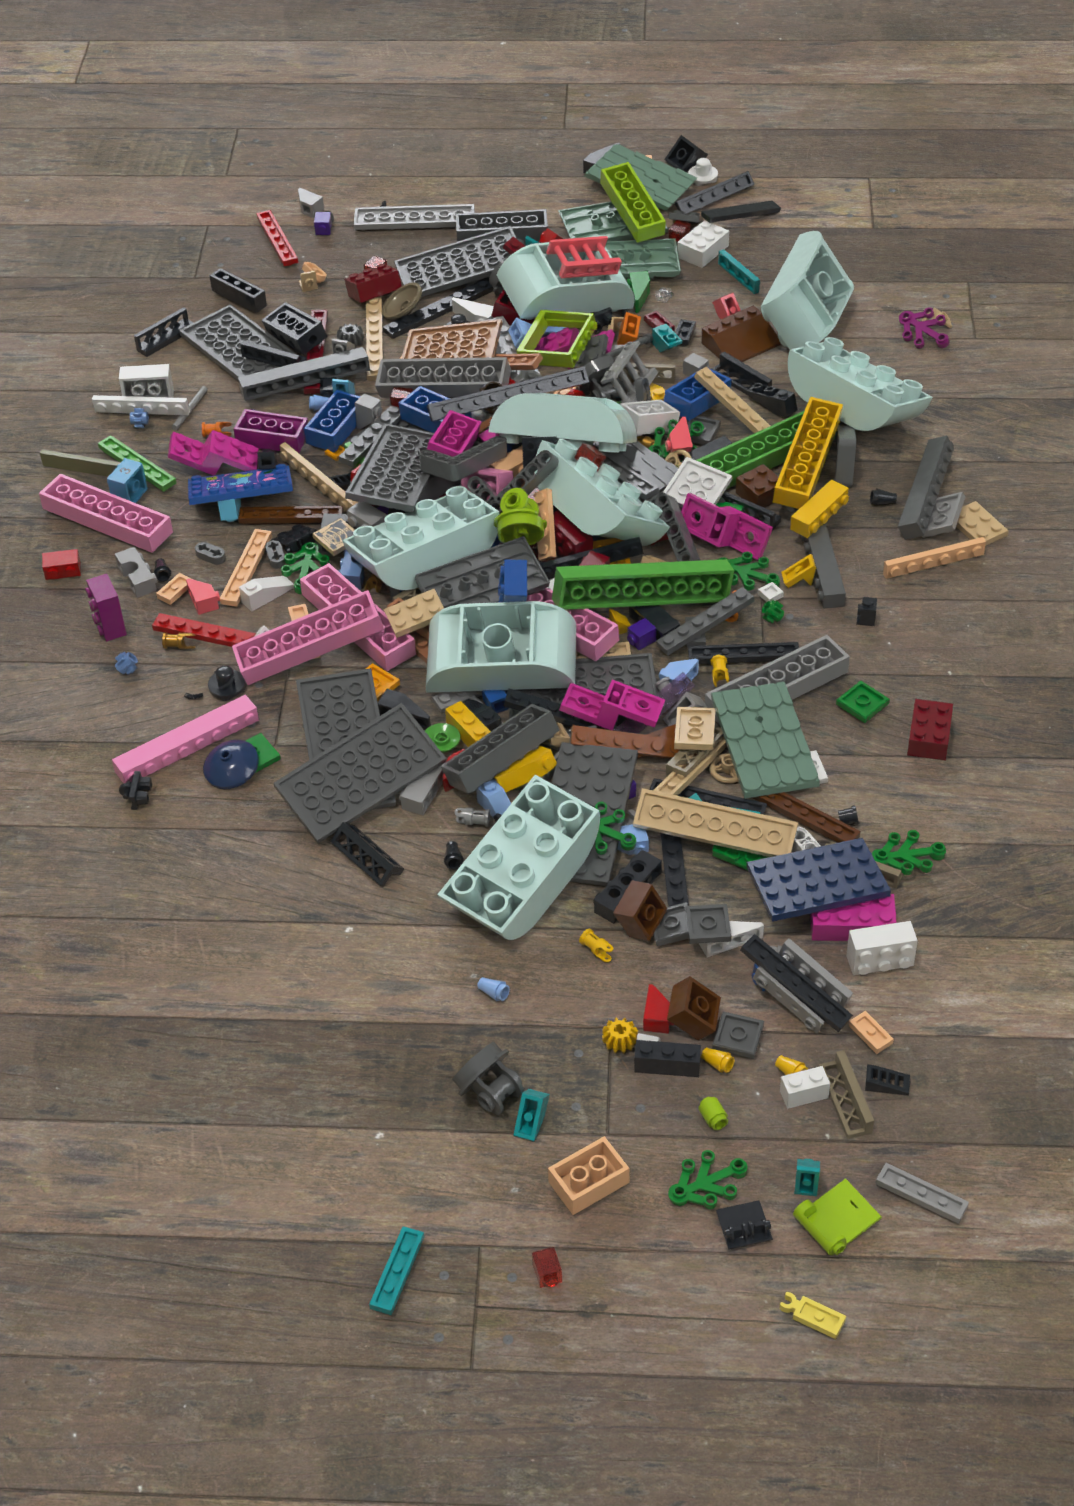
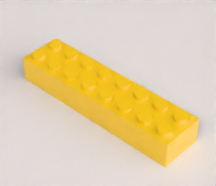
(807, 453)

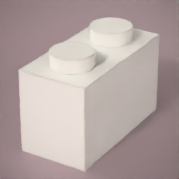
(804, 1087)

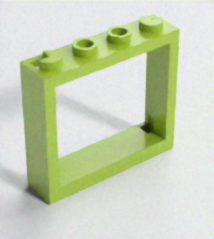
(559, 319)

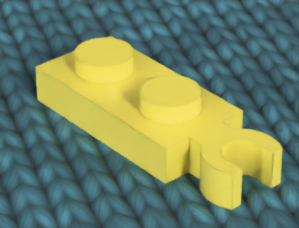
(814, 1315)

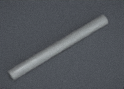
(192, 404)

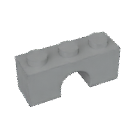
(139, 573)

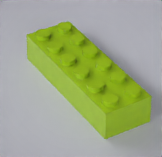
(633, 202)

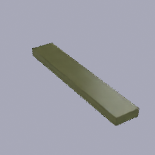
(78, 463)

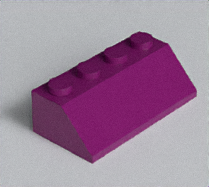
(270, 430)

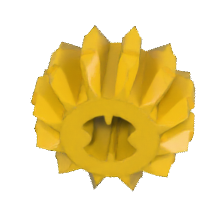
(619, 1035)

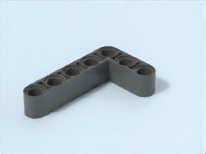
(846, 451)
(465, 463)
(526, 475)
(673, 517)

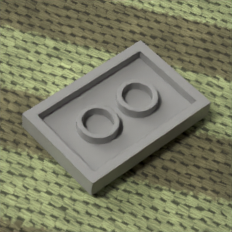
(945, 514)

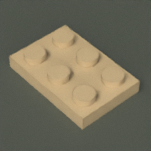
(978, 523)
(413, 612)
(694, 728)

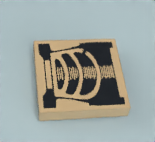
(332, 536)

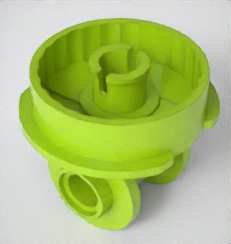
(519, 518)

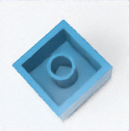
(128, 480)

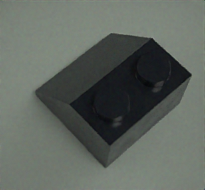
(684, 154)

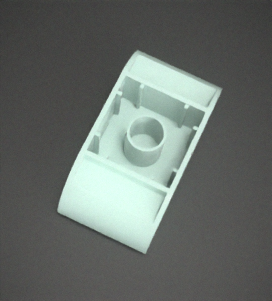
(535, 284)
(807, 293)
(868, 393)
(567, 417)
(598, 500)
(425, 538)
(501, 647)
(524, 859)

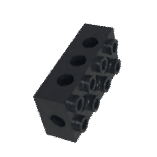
(294, 328)

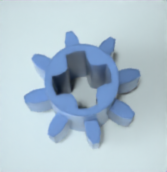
(139, 418)
(126, 663)

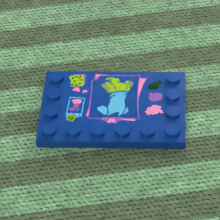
(239, 485)

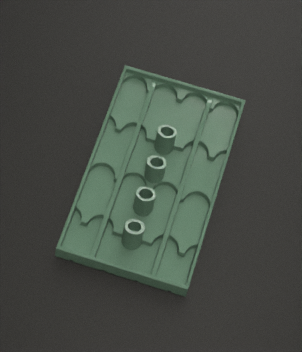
(659, 179)
(596, 221)
(654, 255)
(765, 740)

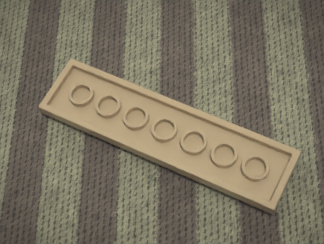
(714, 824)

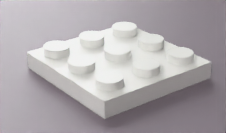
(699, 480)

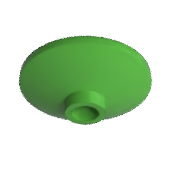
(444, 736)

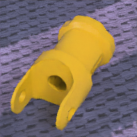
(719, 670)
(597, 945)

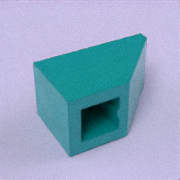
(665, 338)

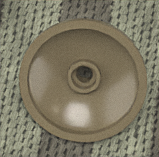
(402, 301)

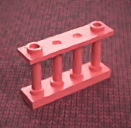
(581, 267)

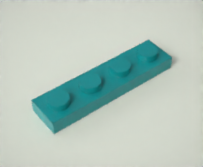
(738, 271)
(396, 1270)

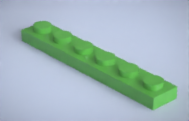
(152, 472)

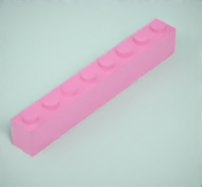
(186, 739)

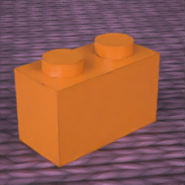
(628, 329)

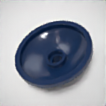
(231, 764)

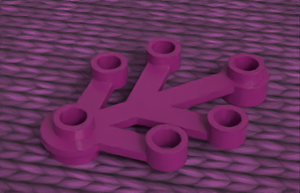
(923, 326)

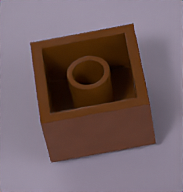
(757, 486)
(640, 910)
(694, 1008)

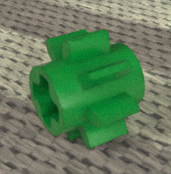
(772, 611)

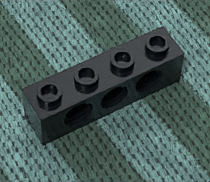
(641, 868)

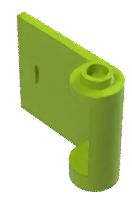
(837, 1217)

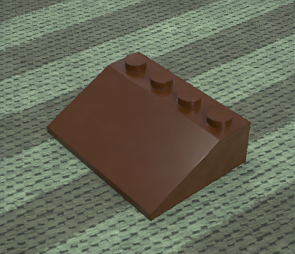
(740, 335)

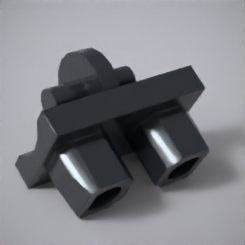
(603, 318)
(134, 789)

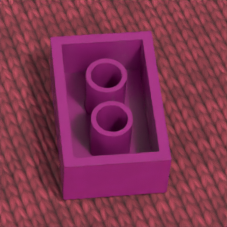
(106, 607)

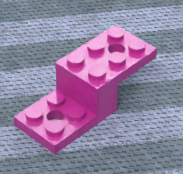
(564, 339)
(212, 453)
(725, 526)
(618, 700)

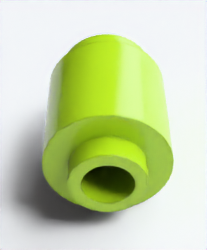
(713, 1113)

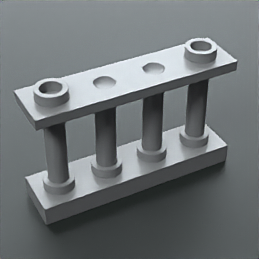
(617, 369)
(815, 973)

